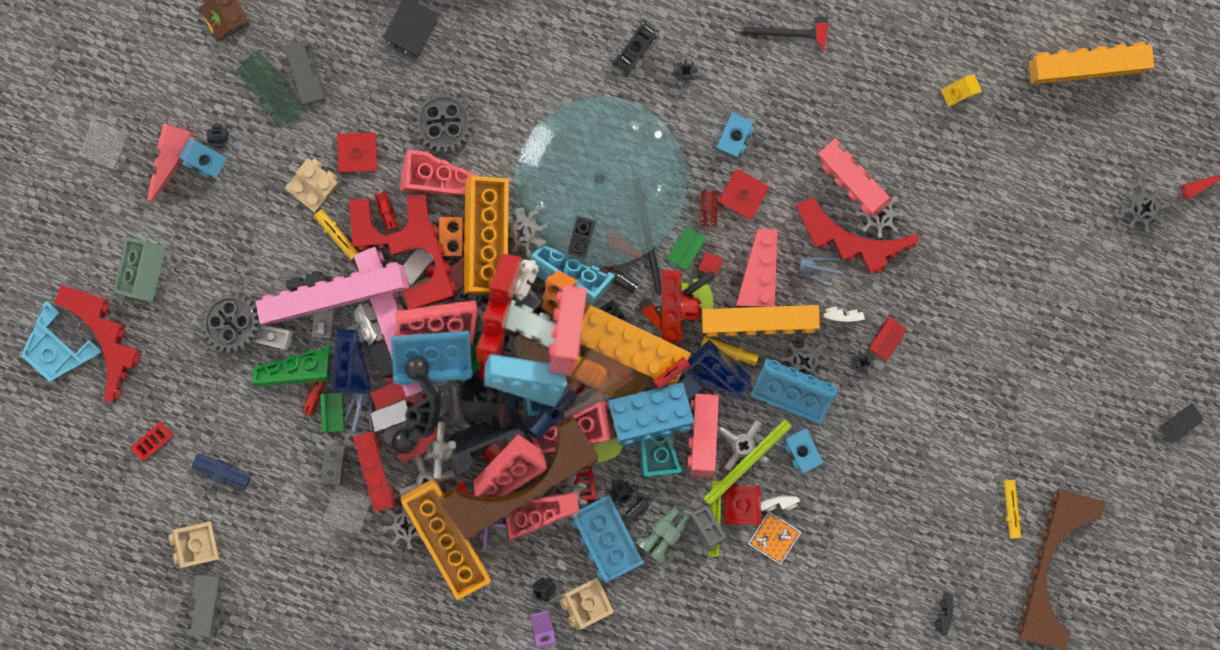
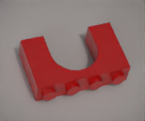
(362, 227)
(439, 286)
(391, 394)
(380, 492)

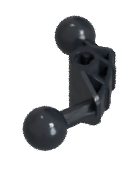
(424, 414)

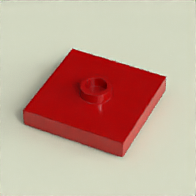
(357, 152)
(743, 194)
(743, 505)

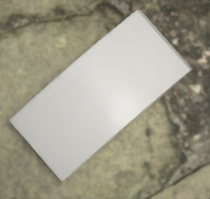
(417, 264)
(837, 315)
(787, 502)

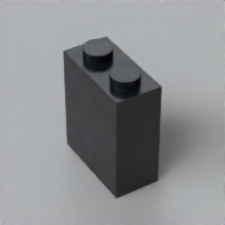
(410, 28)

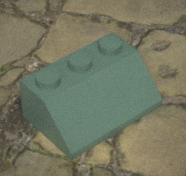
(139, 269)

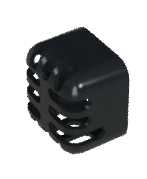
(483, 412)

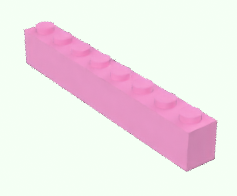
(333, 294)
(385, 309)

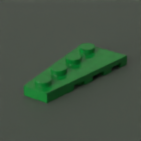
(307, 368)

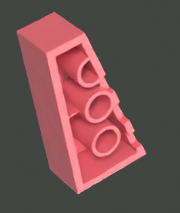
(853, 179)
(760, 273)
(437, 319)
(567, 330)
(593, 421)
(704, 436)
(510, 469)
(541, 513)

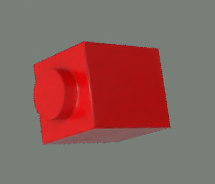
(710, 263)

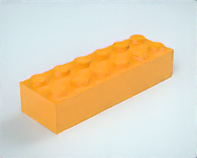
(1091, 64)
(484, 231)
(760, 319)
(628, 343)
(449, 549)

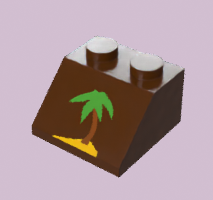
(224, 17)

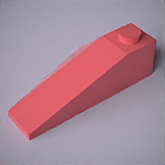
(170, 144)
(431, 175)

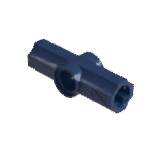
(551, 415)
(221, 471)

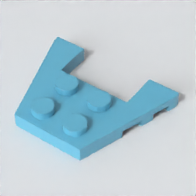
(49, 353)

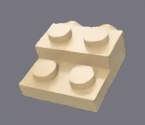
(312, 184)
(193, 545)
(586, 604)

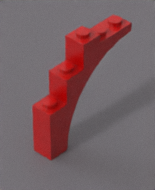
(872, 252)
(498, 308)
(117, 356)

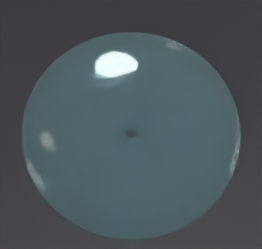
(610, 140)

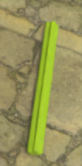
(747, 462)

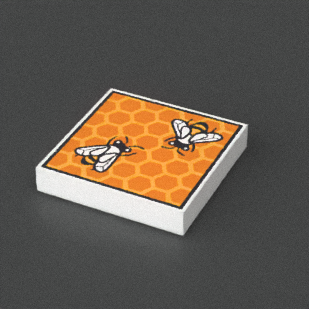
(774, 537)

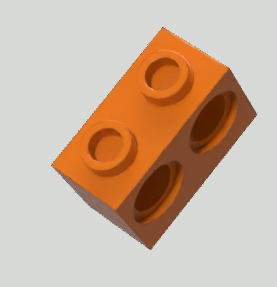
(447, 237)
(553, 285)

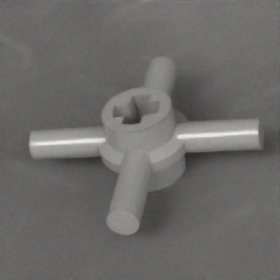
(735, 447)
(439, 451)
(425, 474)

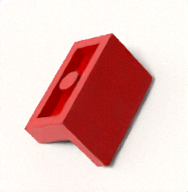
(887, 338)

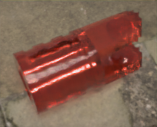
(709, 203)

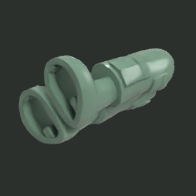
(665, 529)

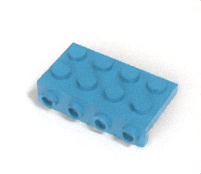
(446, 353)
(793, 391)
(651, 414)
(606, 539)

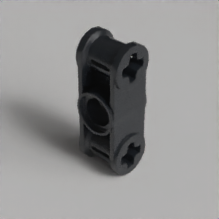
(643, 39)

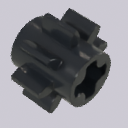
(685, 77)
(217, 135)
(868, 360)
(621, 491)
(544, 589)

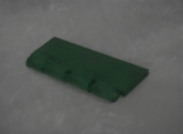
(268, 82)

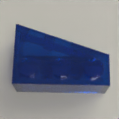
(349, 364)
(717, 369)

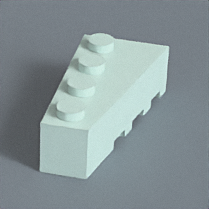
(530, 324)

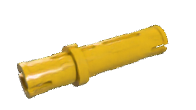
(321, 216)
(734, 352)
(1012, 509)

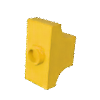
(961, 90)

